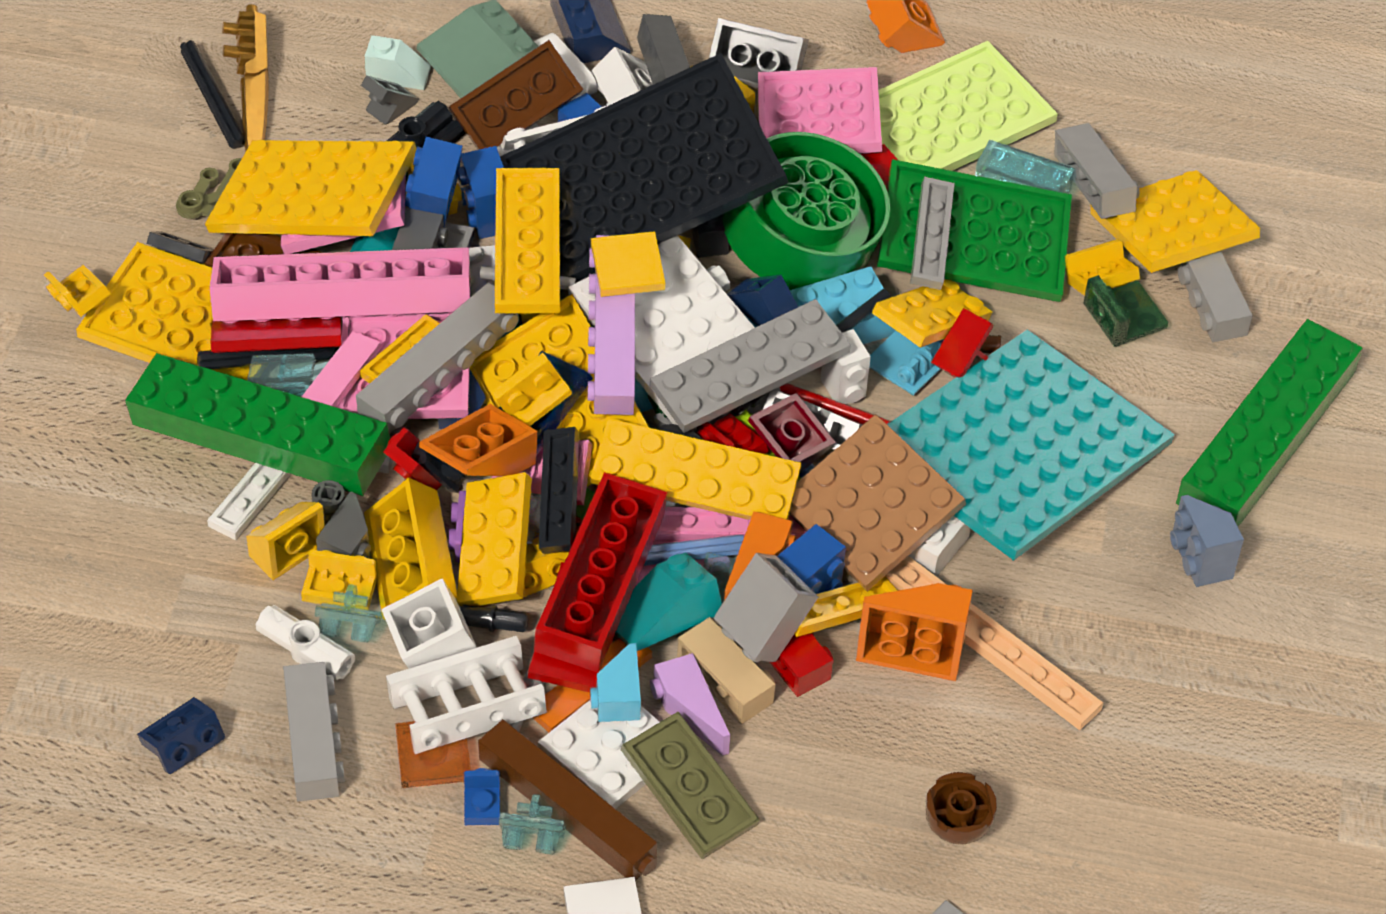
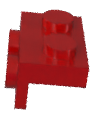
(400, 450)

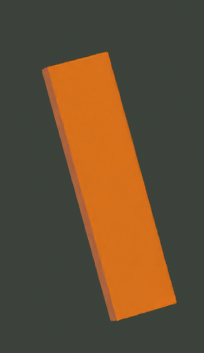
(564, 701)

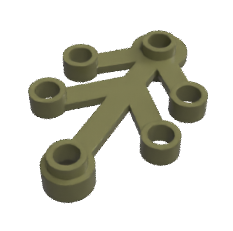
(195, 202)

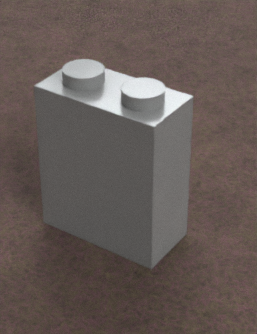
(765, 608)

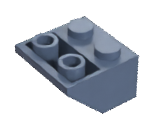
(1206, 541)

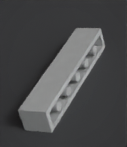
(435, 360)

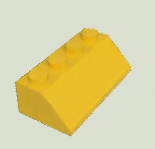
(408, 542)

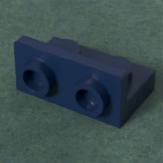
(182, 734)

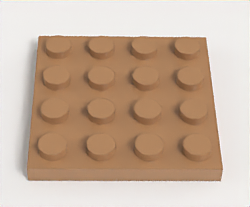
(875, 500)

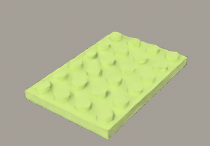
(956, 106)

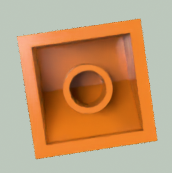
(905, 24)

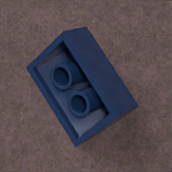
(589, 28)

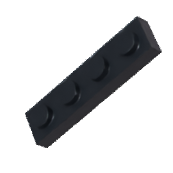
(559, 490)

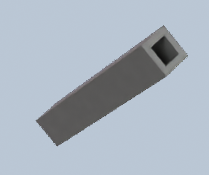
(661, 47)

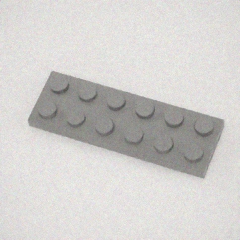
(749, 365)

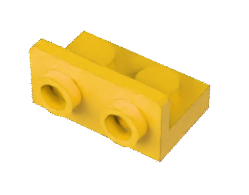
(532, 391)

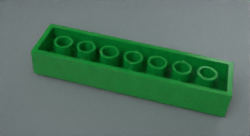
(1272, 421)
(258, 423)

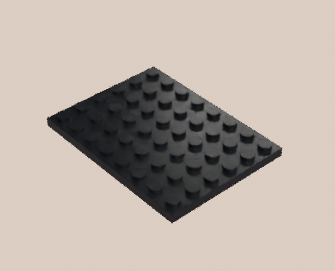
(655, 162)

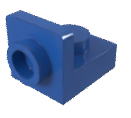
(482, 797)

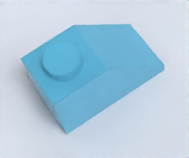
(618, 688)

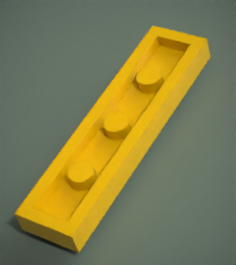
(839, 606)

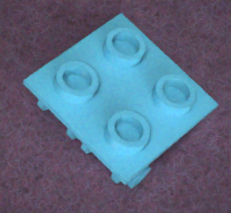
(905, 362)

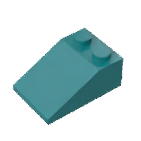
(669, 601)

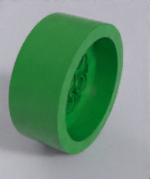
(817, 222)

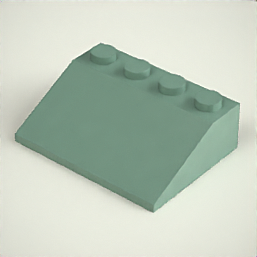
(476, 46)

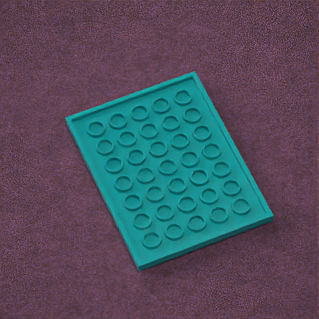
(1028, 441)

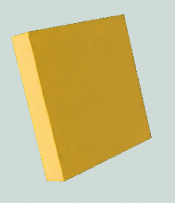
(627, 264)

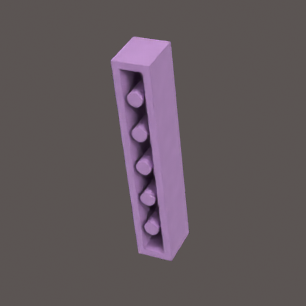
(614, 350)

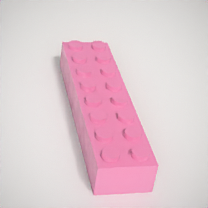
(339, 284)

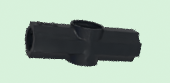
(423, 125)

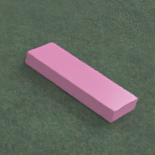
(343, 370)

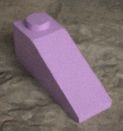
(685, 691)

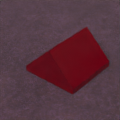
(792, 431)

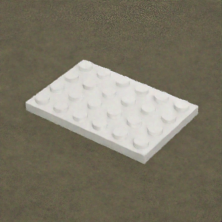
(677, 321)

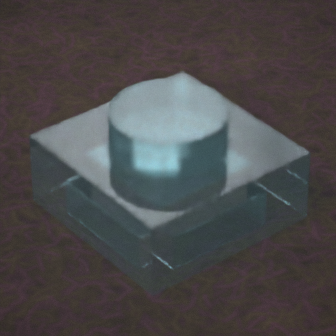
(719, 567)

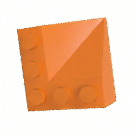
(916, 629)

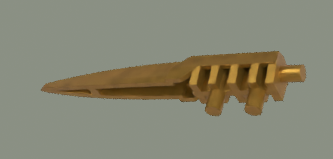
(252, 60)

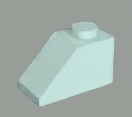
(396, 62)

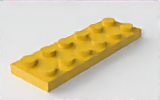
(527, 241)
(698, 471)

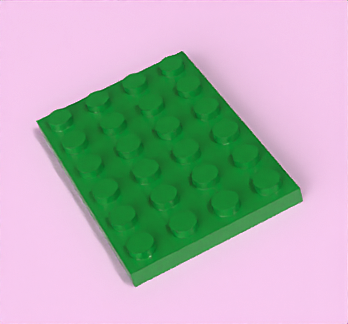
(998, 231)

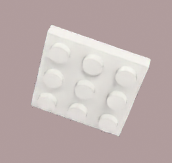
(593, 752)

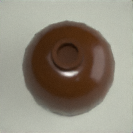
(960, 808)

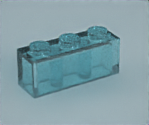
(1023, 168)

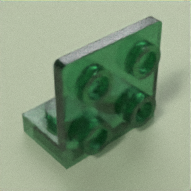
(1123, 311)

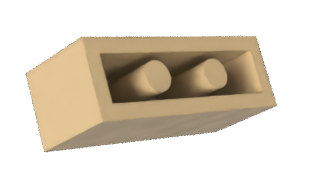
(727, 671)

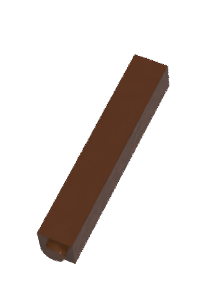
(581, 809)

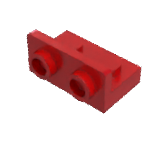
(732, 433)

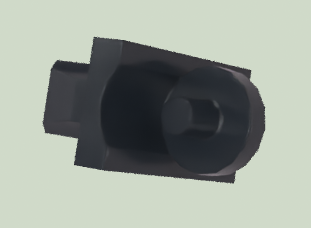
(441, 471)

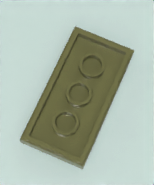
(690, 785)

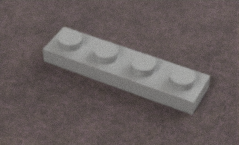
(932, 233)

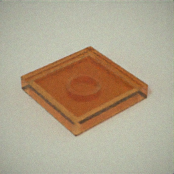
(431, 767)

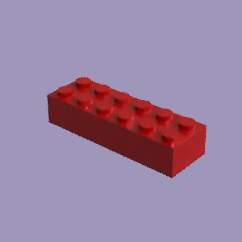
(600, 572)

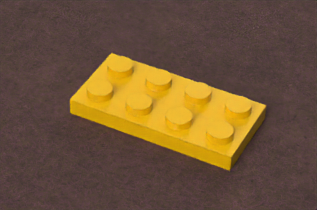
(928, 313)
(494, 540)

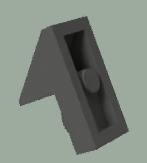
(387, 99)

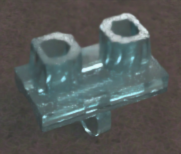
(332, 615)
(547, 830)

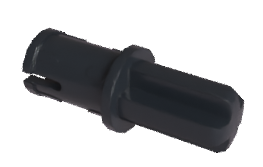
(495, 618)

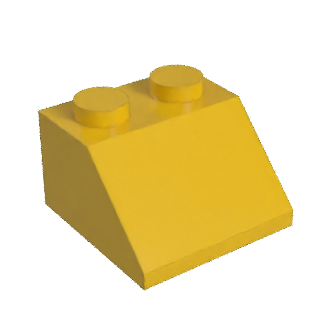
(286, 538)

